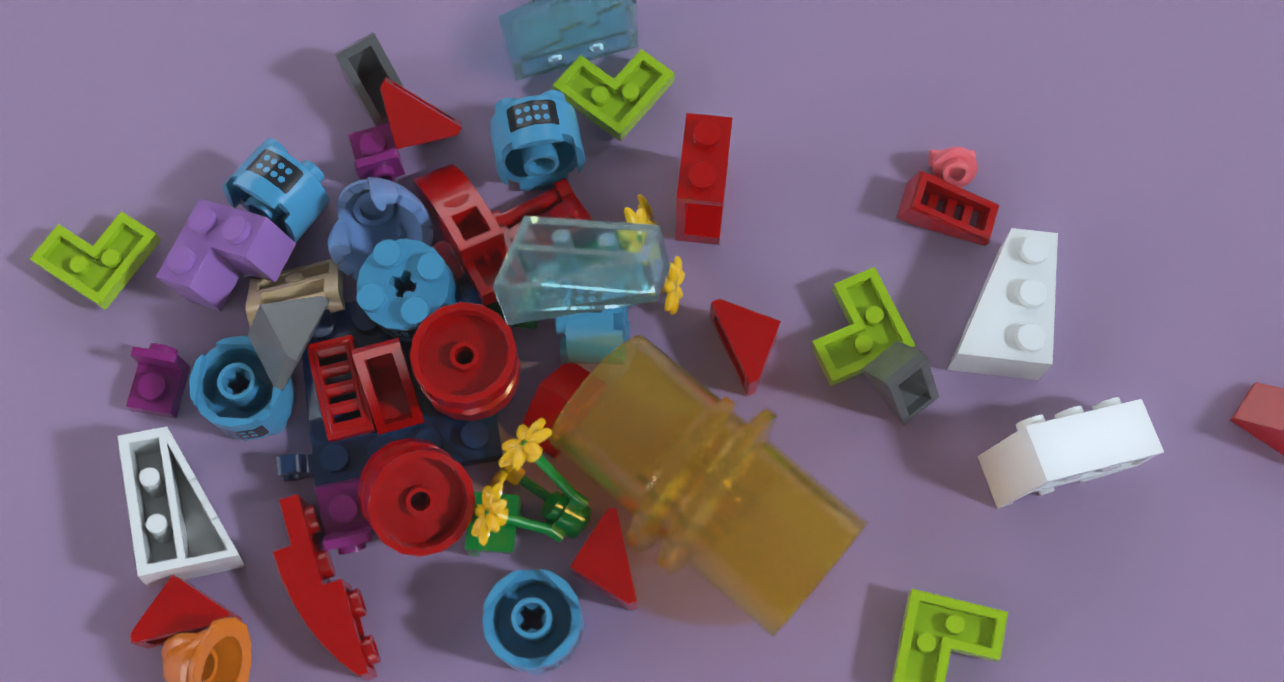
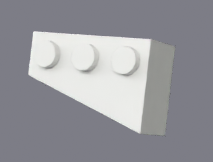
(1015, 311)
(1069, 449)
(169, 512)

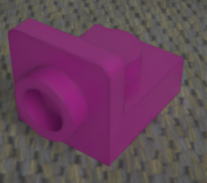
(376, 153)
(158, 381)
(342, 517)

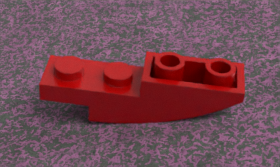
(465, 225)
(326, 607)

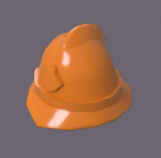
(211, 655)

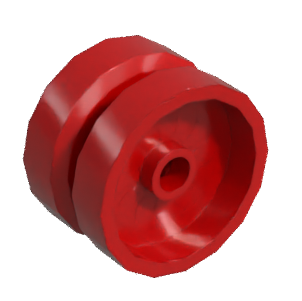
(470, 336)
(431, 520)

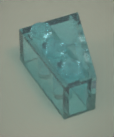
(556, 32)
(579, 268)

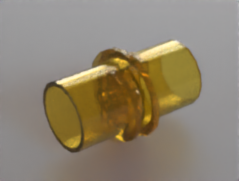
(704, 483)

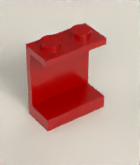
(702, 178)

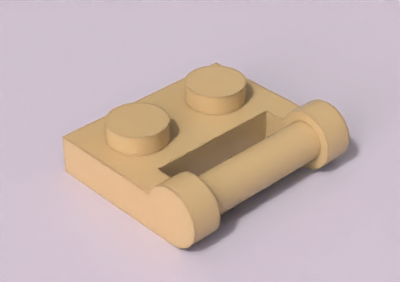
(297, 283)

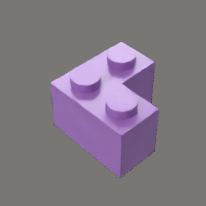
(218, 248)

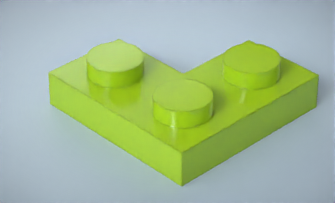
(616, 102)
(100, 269)
(871, 328)
(942, 624)

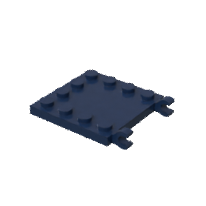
(344, 459)

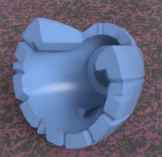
(371, 213)

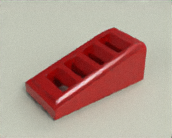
(927, 217)
(330, 351)

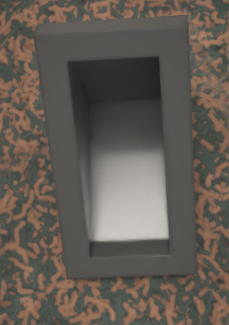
(364, 70)
(282, 334)
(903, 380)

